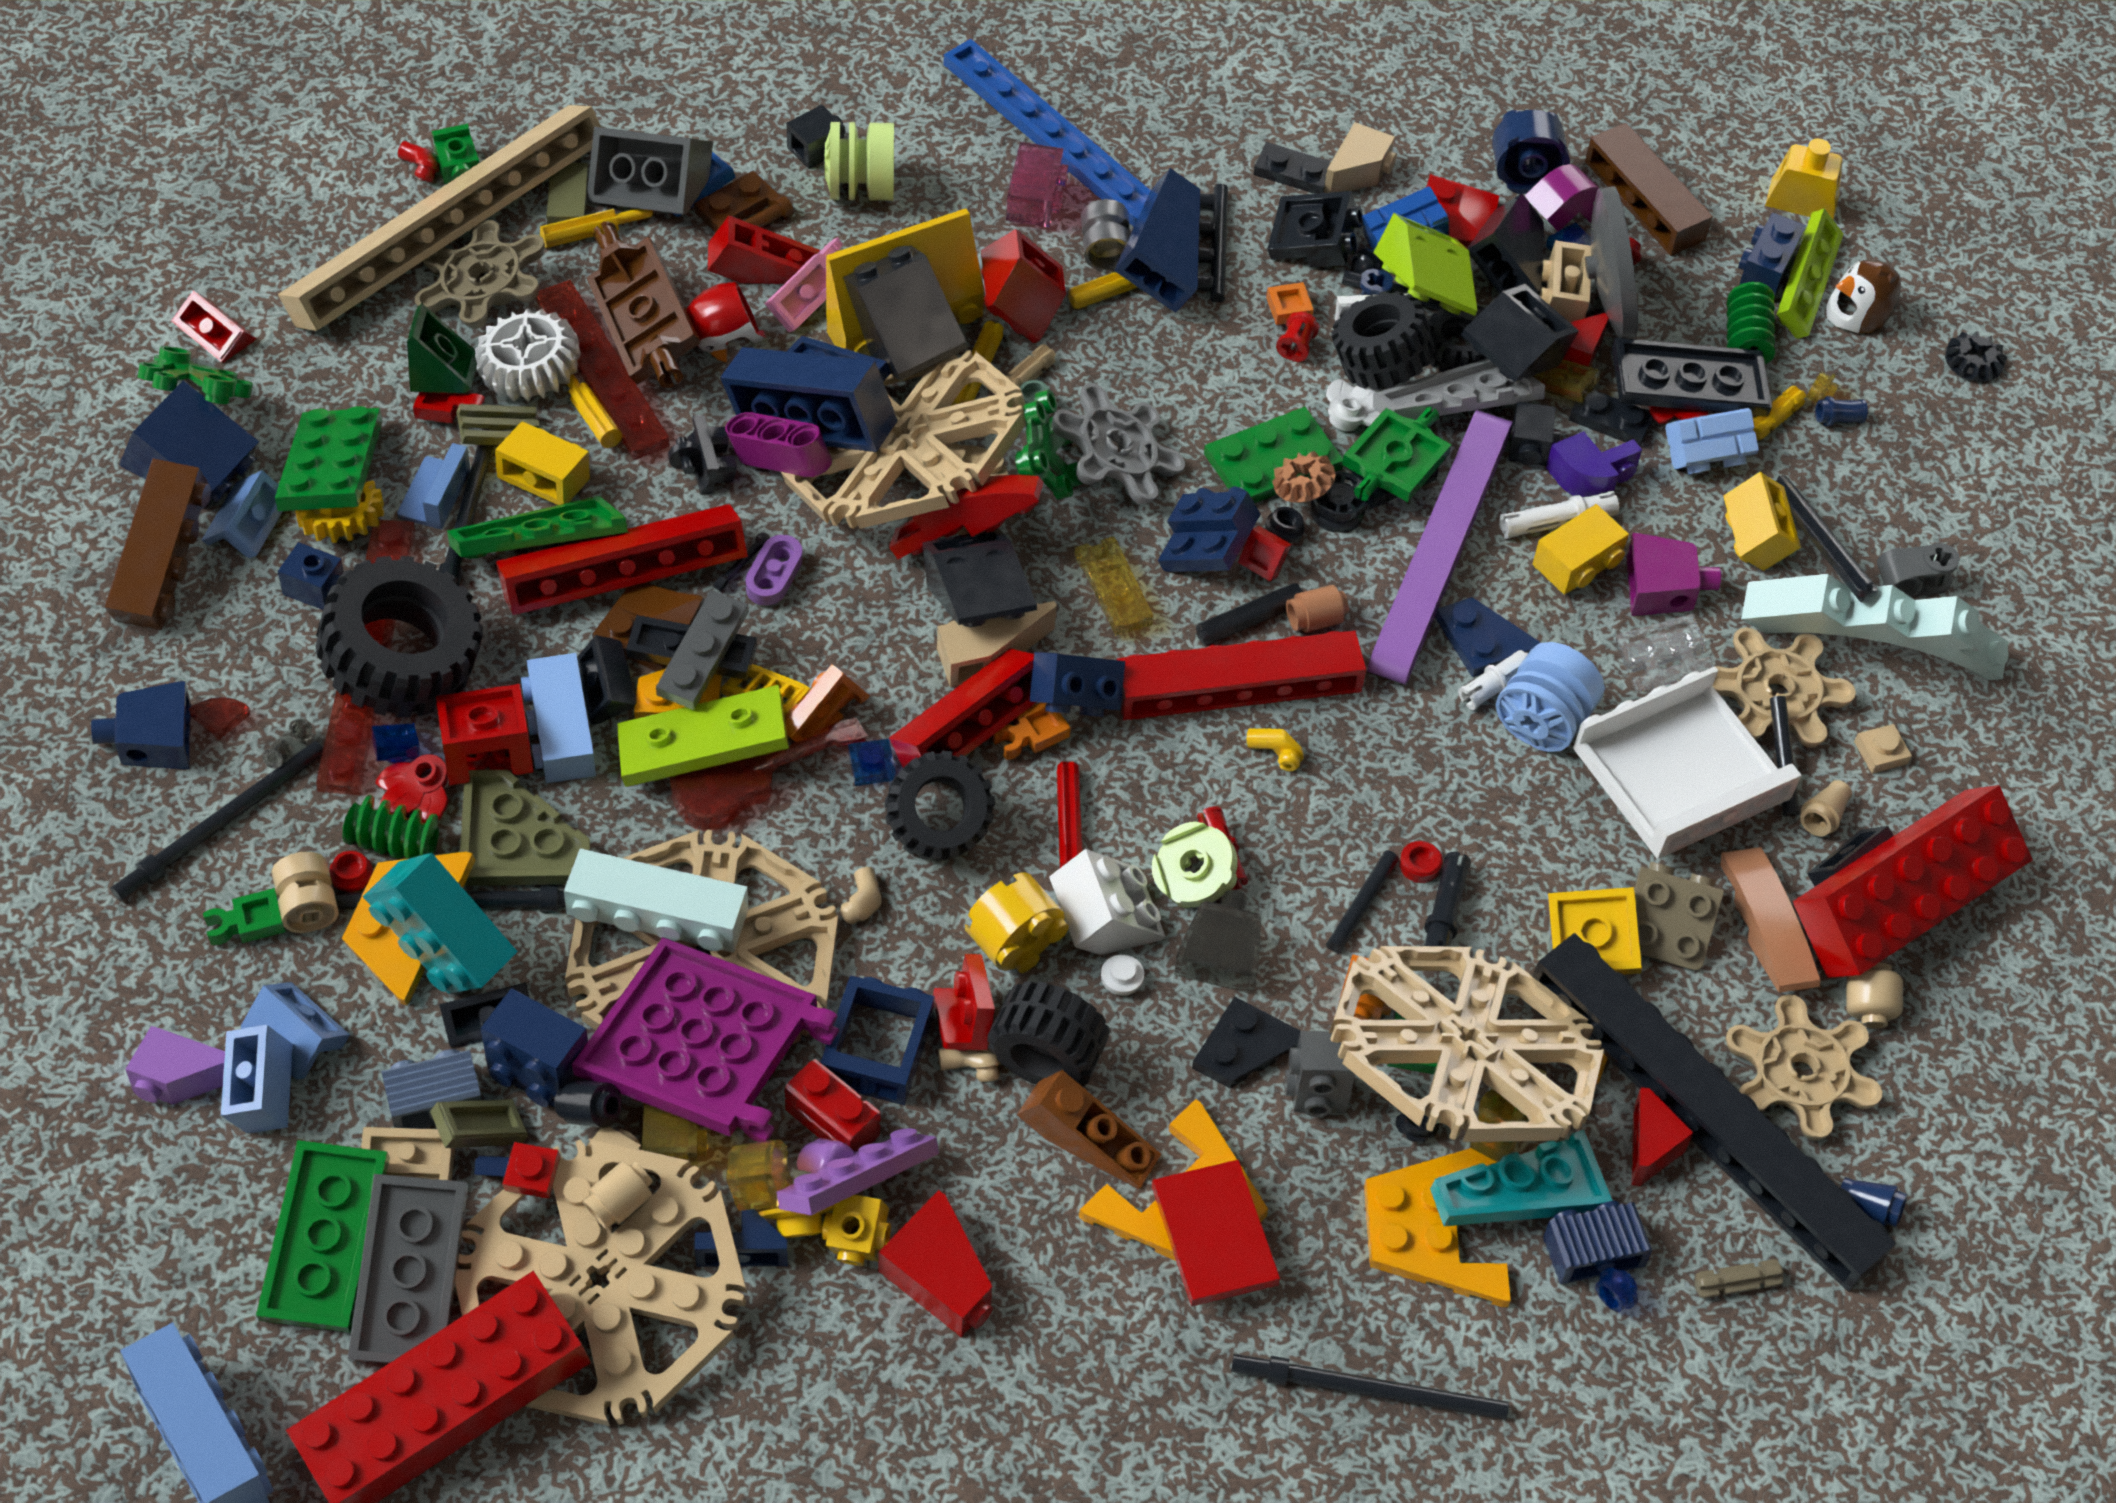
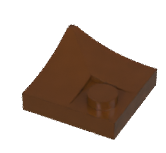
(650, 602)

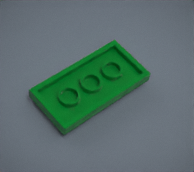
(329, 459)
(320, 1237)

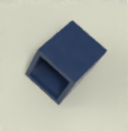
(193, 434)

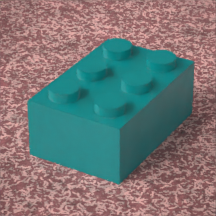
(439, 924)

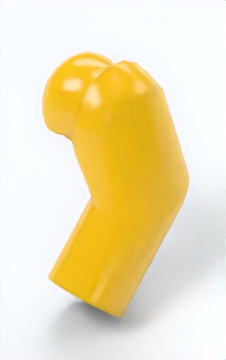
(1281, 742)

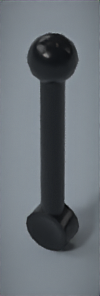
(723, 580)

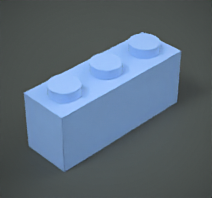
(558, 718)

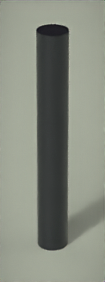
(1783, 747)
(1362, 901)

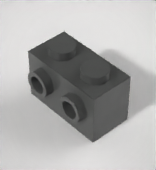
(1317, 1076)

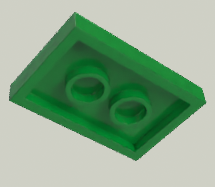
(1252, 454)

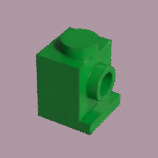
(454, 151)

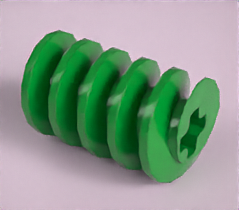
(1751, 319)
(390, 831)

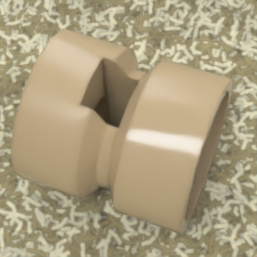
(304, 892)

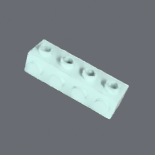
(656, 900)

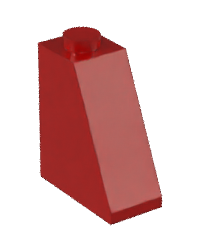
(939, 1267)

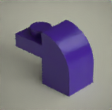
(1585, 470)

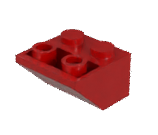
(1022, 284)

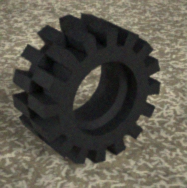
(1446, 353)

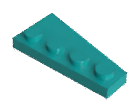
(1524, 1185)

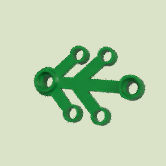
(176, 364)
(1042, 448)

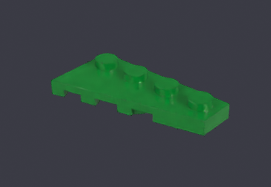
(544, 526)

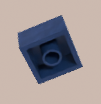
(531, 1047)

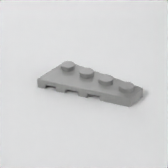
(1458, 390)

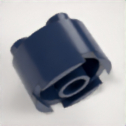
(1528, 148)

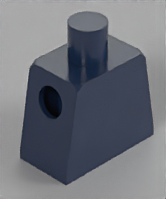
(149, 727)

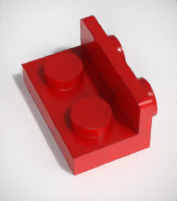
(967, 1009)

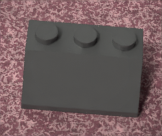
(647, 170)

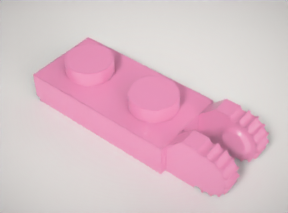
(803, 291)

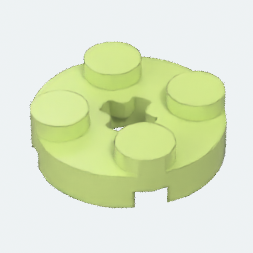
(1213, 878)

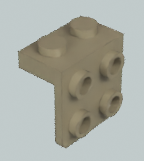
(1675, 915)

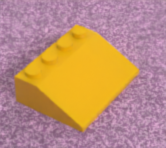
(952, 256)

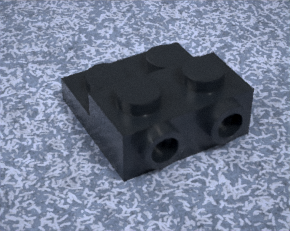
(1316, 228)

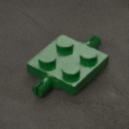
(1396, 454)

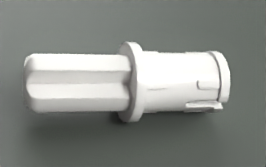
(1492, 681)

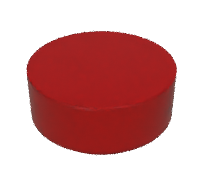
(1420, 861)

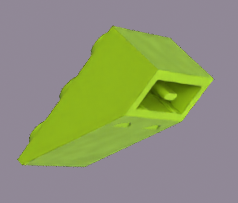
(1428, 264)

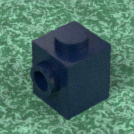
(309, 575)

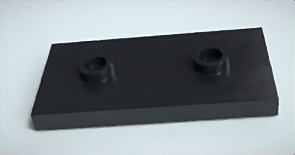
(1690, 376)

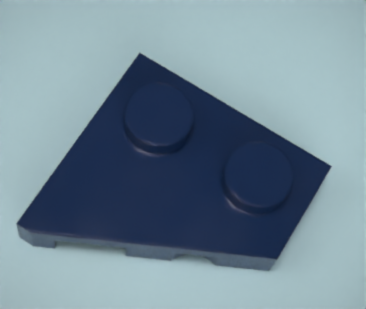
(1481, 634)

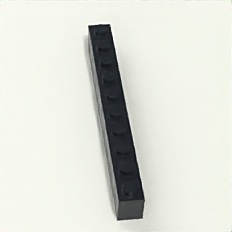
(1721, 1118)

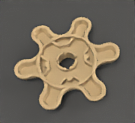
(1792, 669)
(1823, 1050)

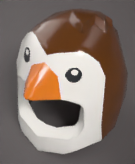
(1875, 291)

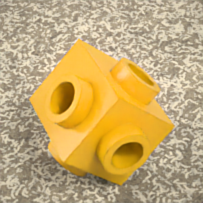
(854, 1214)

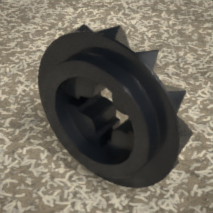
(1972, 367)

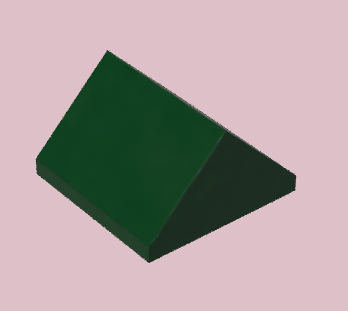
(438, 356)

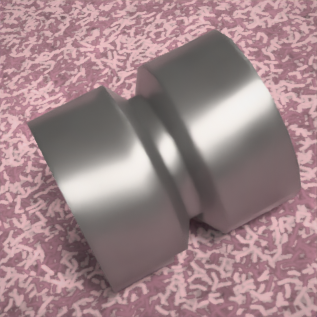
(1105, 233)

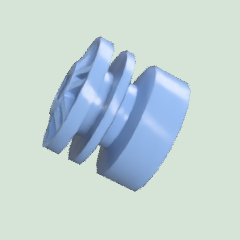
(1550, 696)

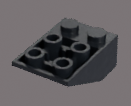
(977, 578)

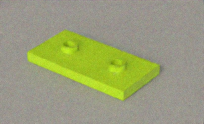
(702, 737)

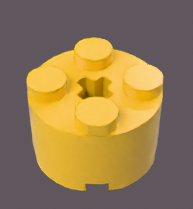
(1016, 923)

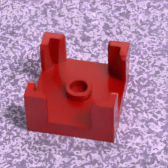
(483, 723)

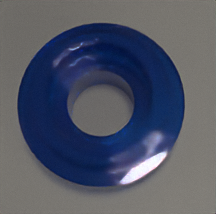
(1617, 1289)

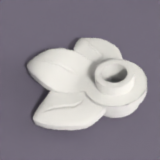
(1350, 405)

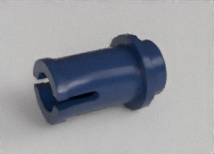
(1840, 411)

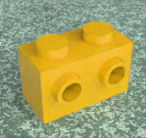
(542, 464)
(1761, 521)
(1580, 549)

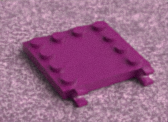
(701, 1038)

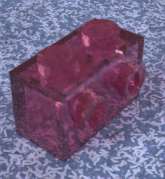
(1035, 184)

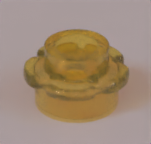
(1822, 387)

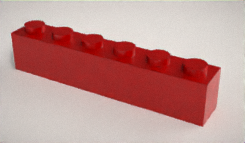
(621, 559)
(1242, 674)

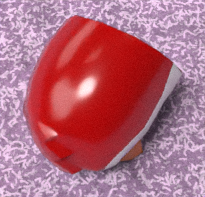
(722, 316)

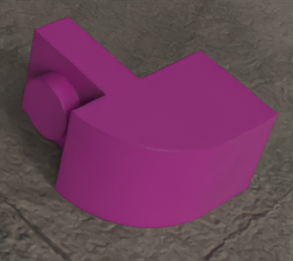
(1563, 195)

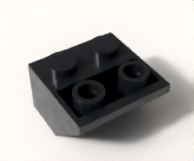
(1521, 334)

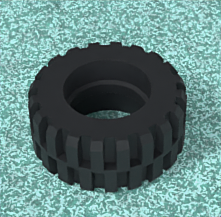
(408, 594)

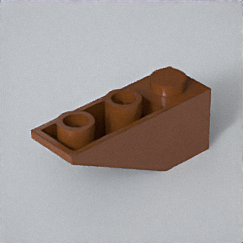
(1086, 1128)

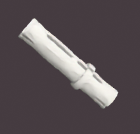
(1555, 515)

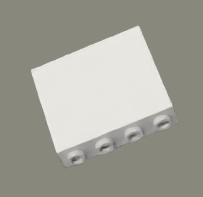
(1681, 764)

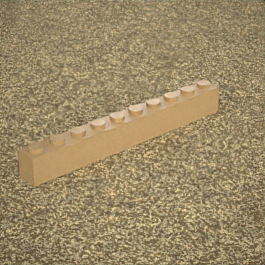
(440, 218)

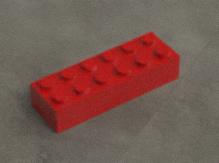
(1912, 881)
(439, 1395)

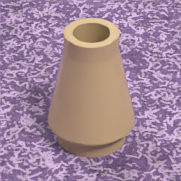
(1825, 810)

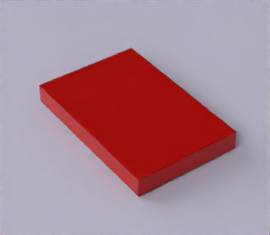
(1215, 1233)

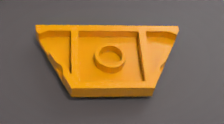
(379, 944)

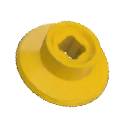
(796, 1224)

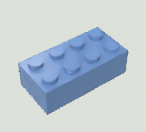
(195, 1419)

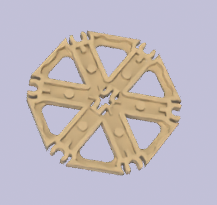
(919, 444)
(763, 929)
(1467, 1042)
(632, 1280)

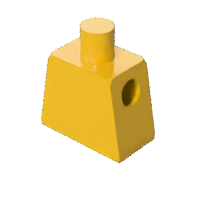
(1807, 180)

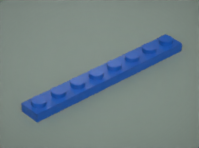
(1046, 126)

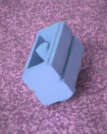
(1712, 439)

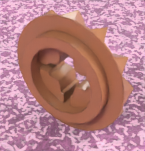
(1301, 488)

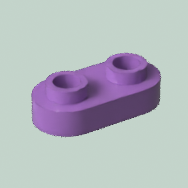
(771, 572)

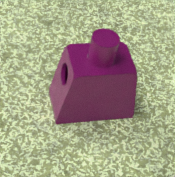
(1666, 575)

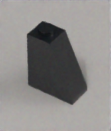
(1511, 246)

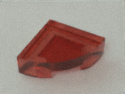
(219, 714)

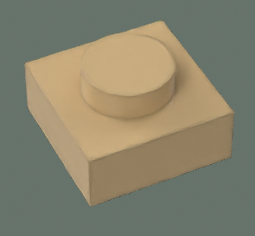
(1882, 748)

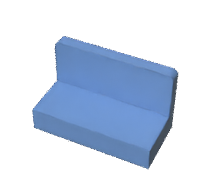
(436, 488)
(246, 515)
(297, 1020)

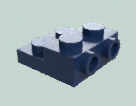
(1208, 530)

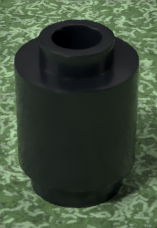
(588, 1103)

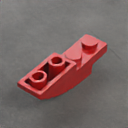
(977, 511)

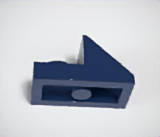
(756, 1244)

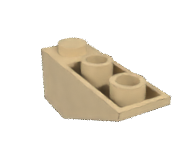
(972, 648)

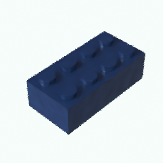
(829, 391)

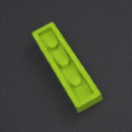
(1810, 274)

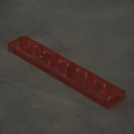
(606, 373)

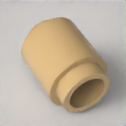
(618, 1194)

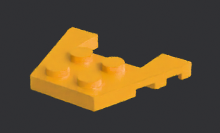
(1114, 1212)
(1411, 1239)

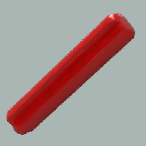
(1069, 811)

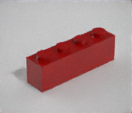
(971, 710)

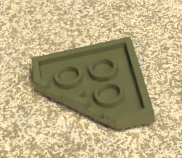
(515, 834)

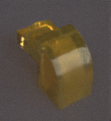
(757, 1174)

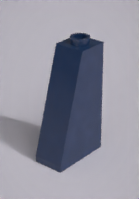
(1165, 243)

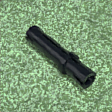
(1442, 923)

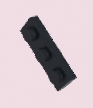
(659, 639)

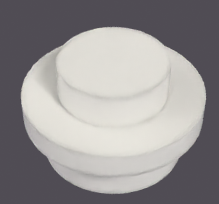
(1122, 975)

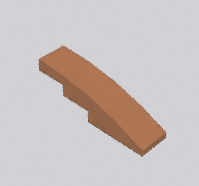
(1771, 920)

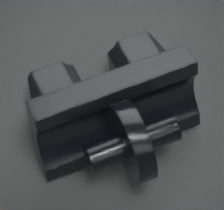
(698, 455)

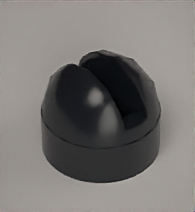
(1365, 260)

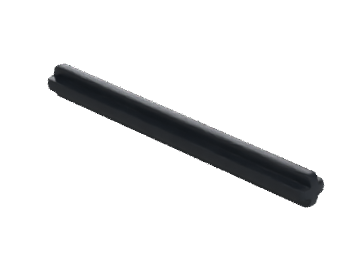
(1828, 543)

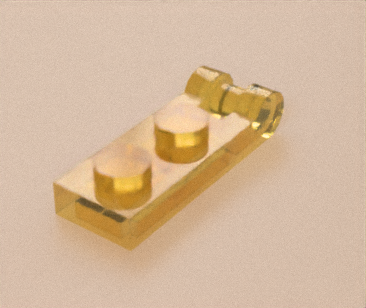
(1114, 586)

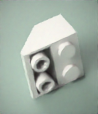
(1106, 904)

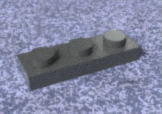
(702, 650)

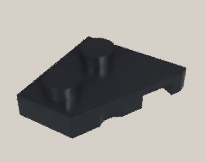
(1243, 1043)

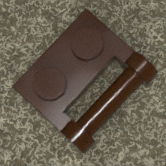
(743, 199)

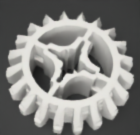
(527, 354)

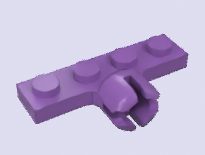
(841, 1172)

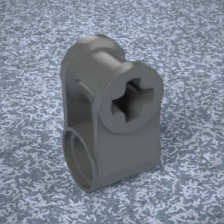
(1916, 572)

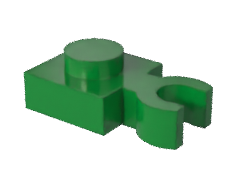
(252, 918)

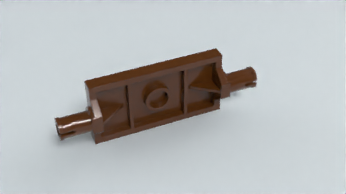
(641, 307)

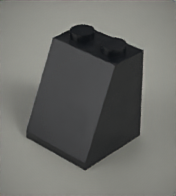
(904, 312)

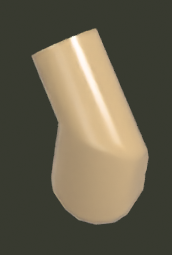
(865, 900)
(983, 1060)

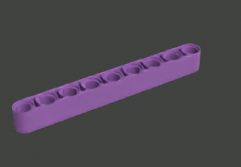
(1440, 548)

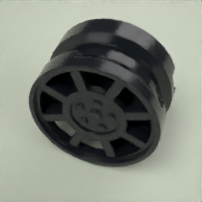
(1339, 506)

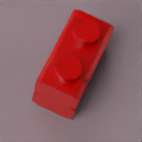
(831, 1107)

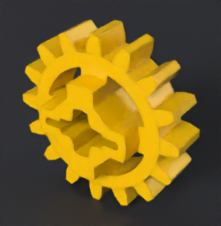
(344, 521)

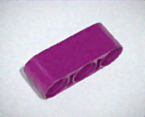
(779, 444)

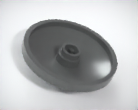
(1613, 263)

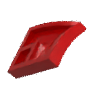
(1465, 207)

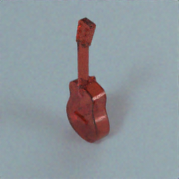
(720, 793)

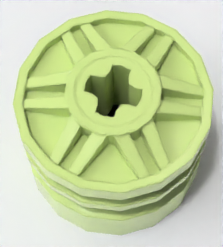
(861, 161)

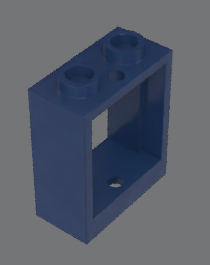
(869, 1076)

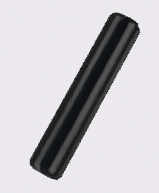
(1246, 615)

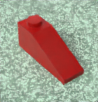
(755, 254)

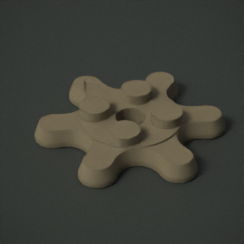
(462, 268)

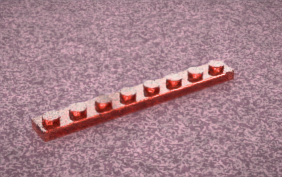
(349, 725)

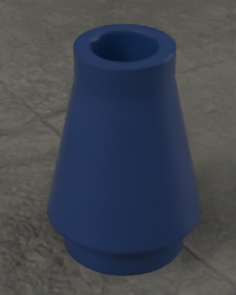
(1877, 1200)

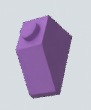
(174, 1067)

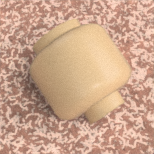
(1875, 996)

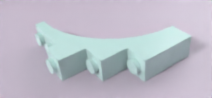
(1826, 606)

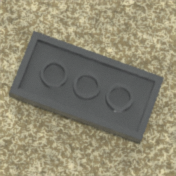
(406, 1265)

